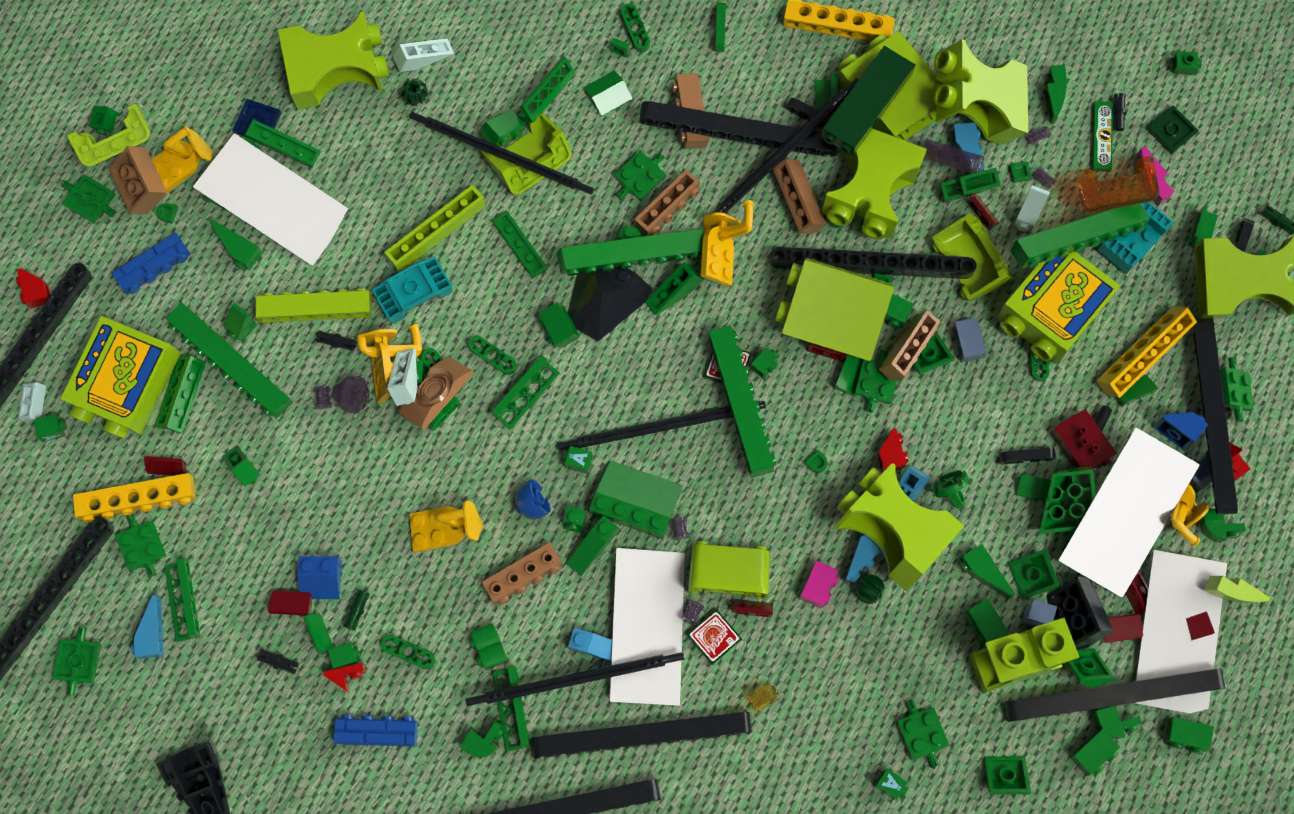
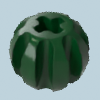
(412, 86)
(870, 589)

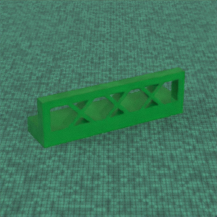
(546, 90)
(520, 387)
(182, 394)
(187, 600)
(519, 711)

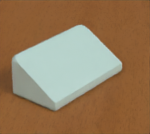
(31, 401)

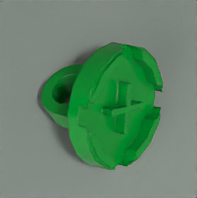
(951, 486)

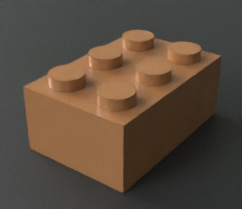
(137, 180)

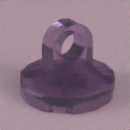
(351, 394)

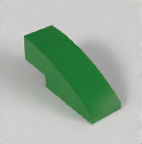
(1055, 90)
(969, 185)

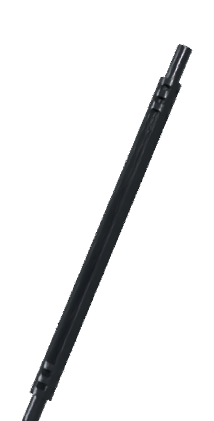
(785, 149)
(502, 153)
(651, 427)
(574, 679)

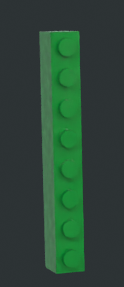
(1079, 235)
(630, 251)
(228, 360)
(741, 402)

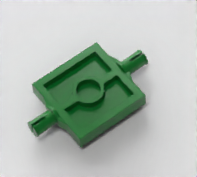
(640, 175)
(88, 198)
(873, 383)
(1236, 389)
(141, 546)
(76, 661)
(922, 733)

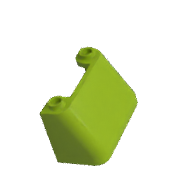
(543, 145)
(93, 152)
(970, 239)
(729, 570)

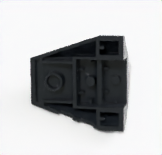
(605, 300)
(197, 778)

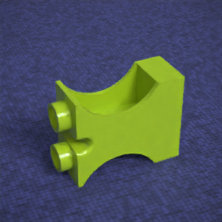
(324, 61)
(987, 95)
(878, 170)
(1230, 276)
(901, 528)
(1023, 655)

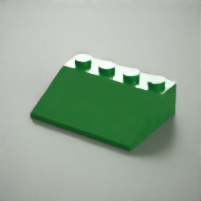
(635, 499)

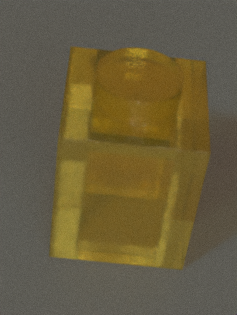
(763, 697)

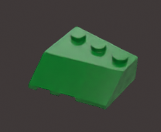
(1068, 499)

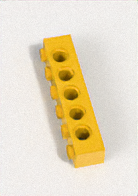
(831, 26)
(1146, 351)
(85, 501)

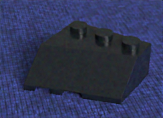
(1082, 611)

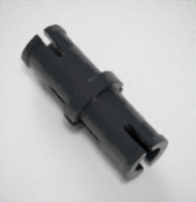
(1119, 112)
(336, 341)
(278, 661)

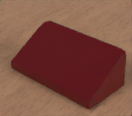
(983, 211)
(826, 352)
(164, 466)
(1138, 593)
(290, 603)
(753, 608)
(1200, 626)
(1125, 628)

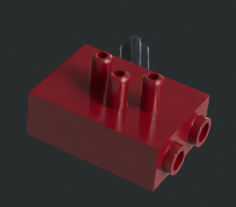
(1083, 439)

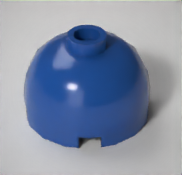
(531, 501)

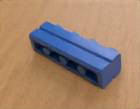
(151, 264)
(376, 732)

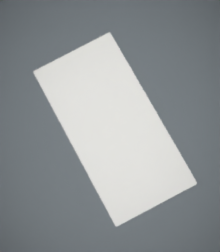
(272, 199)
(1129, 512)
(647, 624)
(1166, 644)

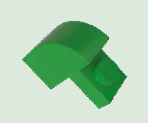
(1216, 530)
(1109, 721)
(480, 745)

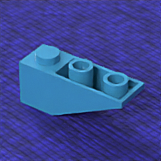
(966, 137)
(863, 558)

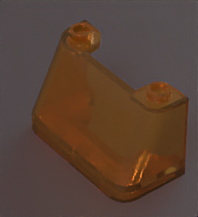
(1118, 191)

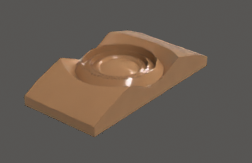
(436, 391)

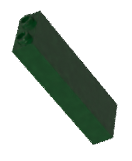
(868, 101)

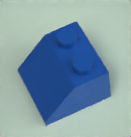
(1181, 428)
(320, 576)

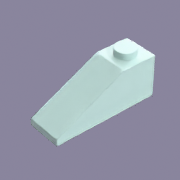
(420, 54)
(1031, 209)
(403, 378)

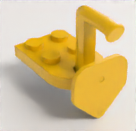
(180, 158)
(719, 246)
(381, 355)
(1188, 513)
(436, 526)

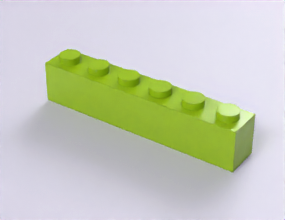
(435, 228)
(313, 306)

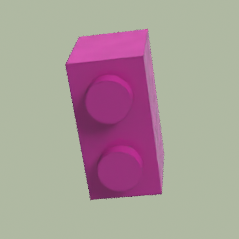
(818, 585)

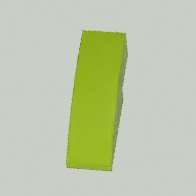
(1234, 590)

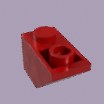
(34, 290)
(892, 452)

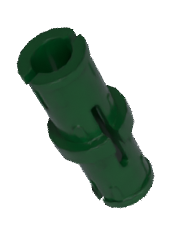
(1279, 219)
(356, 610)

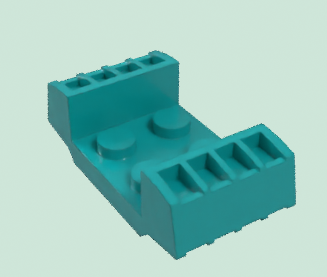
(1129, 250)
(412, 288)

